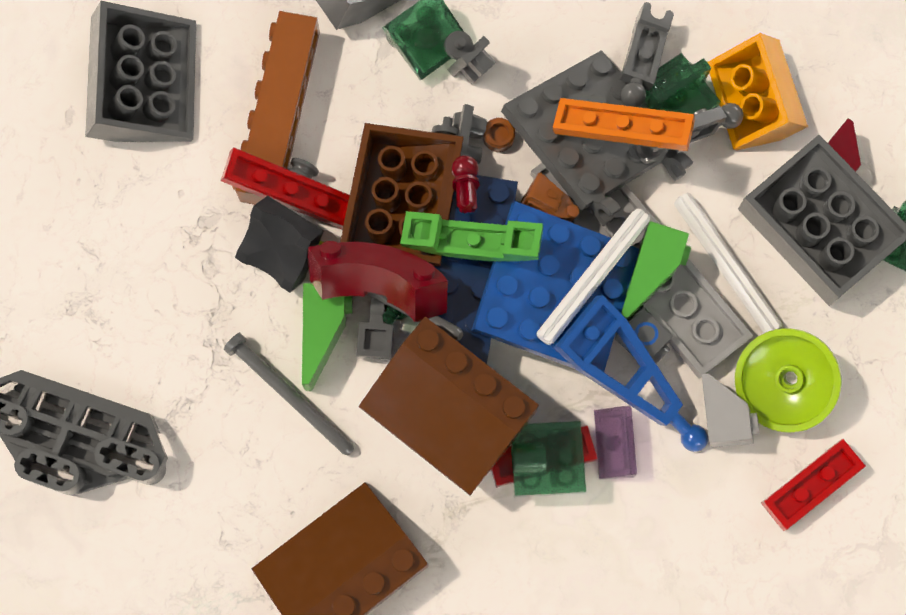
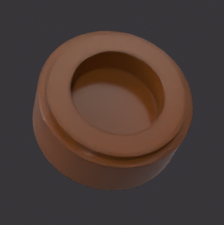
(499, 135)

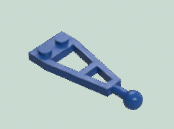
(589, 336)

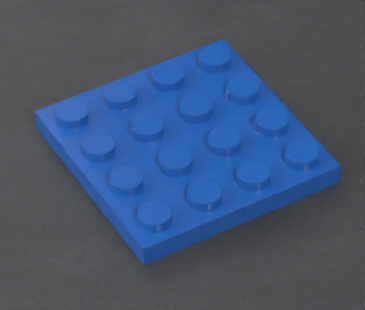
(525, 293)

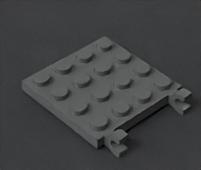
(584, 166)

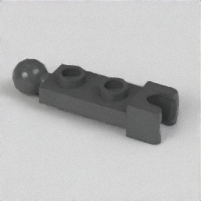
(644, 55)
(705, 125)

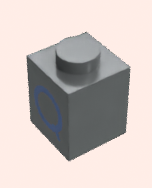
(651, 334)

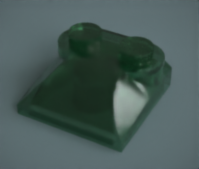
(421, 35)

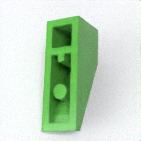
(657, 261)
(322, 328)

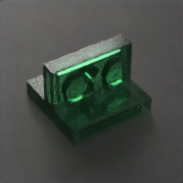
(682, 87)

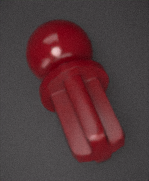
(465, 183)

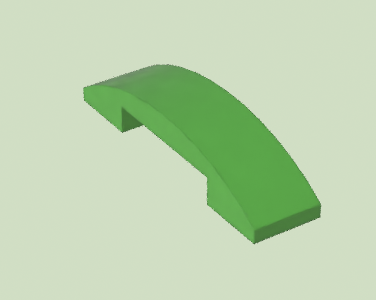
(471, 239)

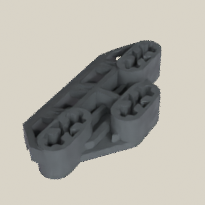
(78, 450)

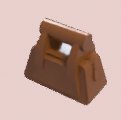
(550, 199)

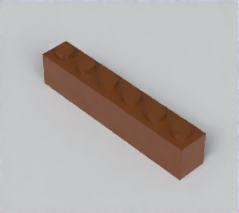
(281, 92)

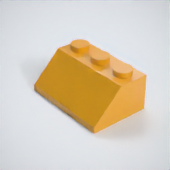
(762, 85)

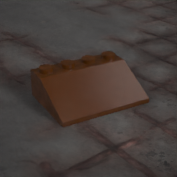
(399, 174)
(448, 406)
(341, 561)

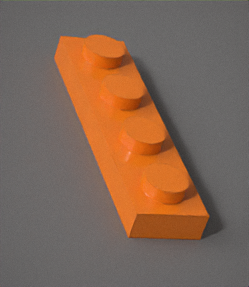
(624, 124)

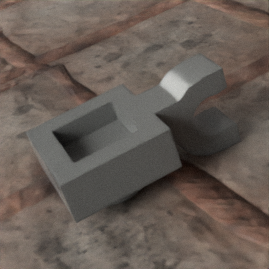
(375, 336)

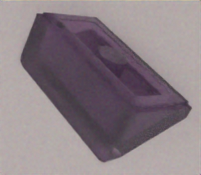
(615, 443)

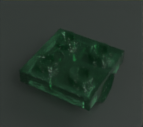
(548, 460)

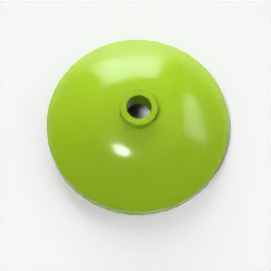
(763, 382)

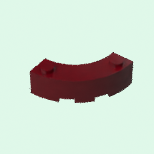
(364, 267)

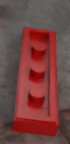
(285, 187)

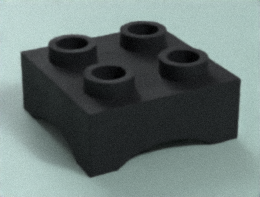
(278, 243)

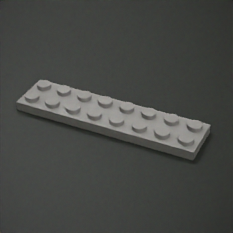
(686, 305)

